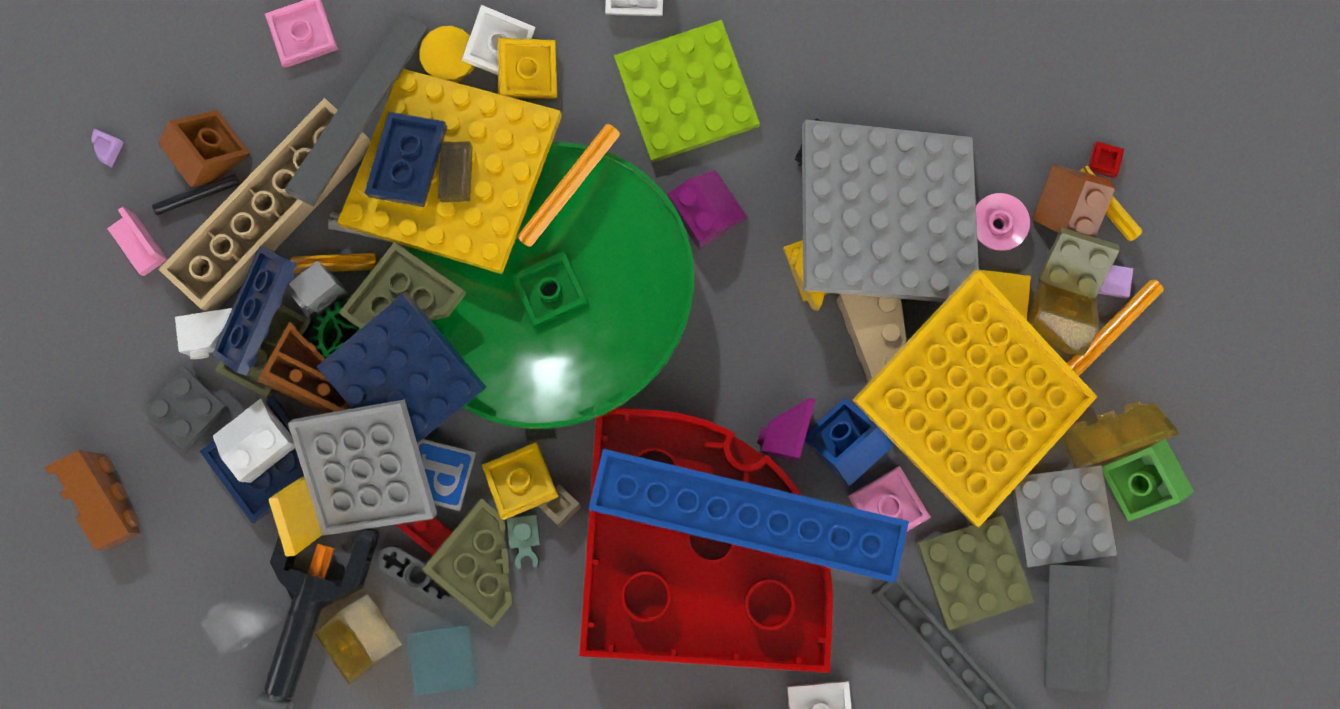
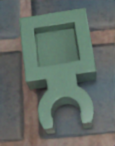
(524, 534)

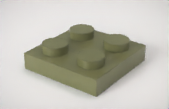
(1078, 263)

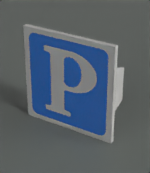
(446, 472)

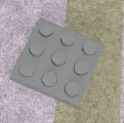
(1063, 516)

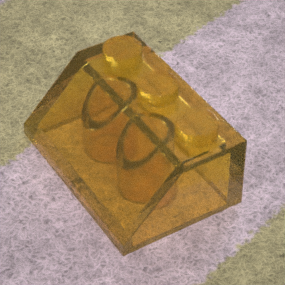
(1117, 433)

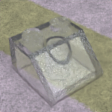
(238, 624)

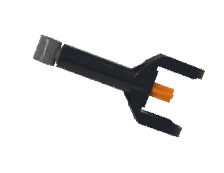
(309, 595)

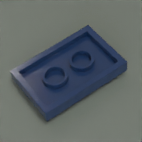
(406, 159)

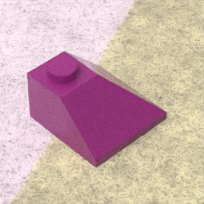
(787, 432)

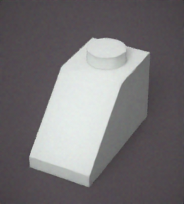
(200, 332)

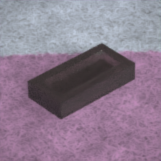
(455, 171)

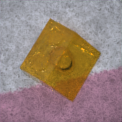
(1064, 318)
(357, 638)

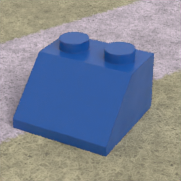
(847, 441)

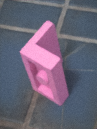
(136, 242)

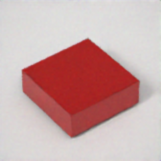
(1105, 159)

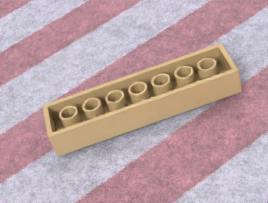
(256, 214)

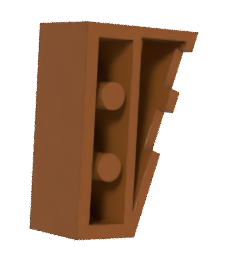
(295, 373)
(98, 498)

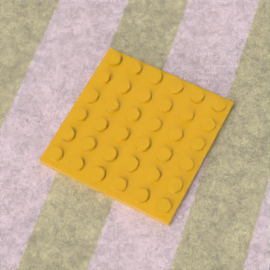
(507, 159)
(975, 398)

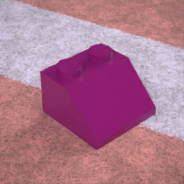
(706, 207)

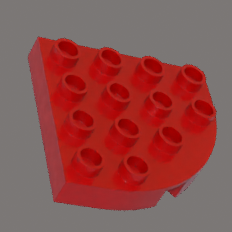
(688, 595)

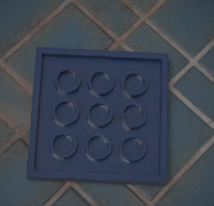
(401, 359)

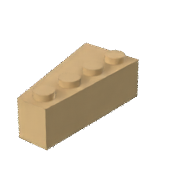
(875, 328)

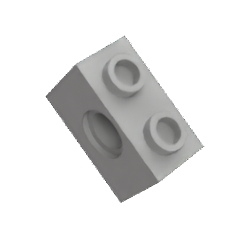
(317, 289)

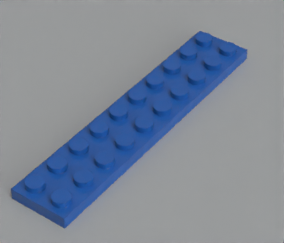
(749, 515)

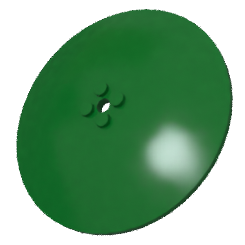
(616, 309)

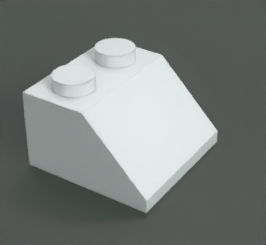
(253, 442)

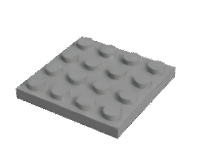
(363, 468)

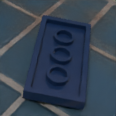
(254, 310)

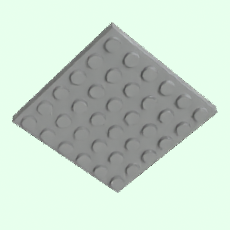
(887, 211)

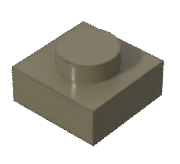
(560, 508)

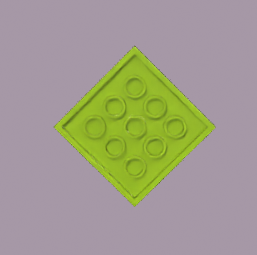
(686, 91)

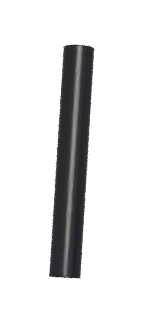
(195, 194)

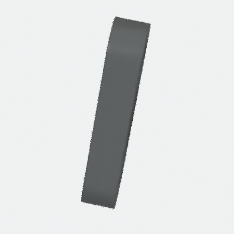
(394, 571)

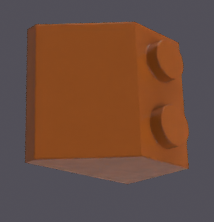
(202, 147)
(1073, 201)

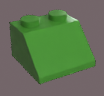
(1147, 480)

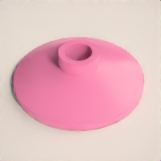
(1010, 213)

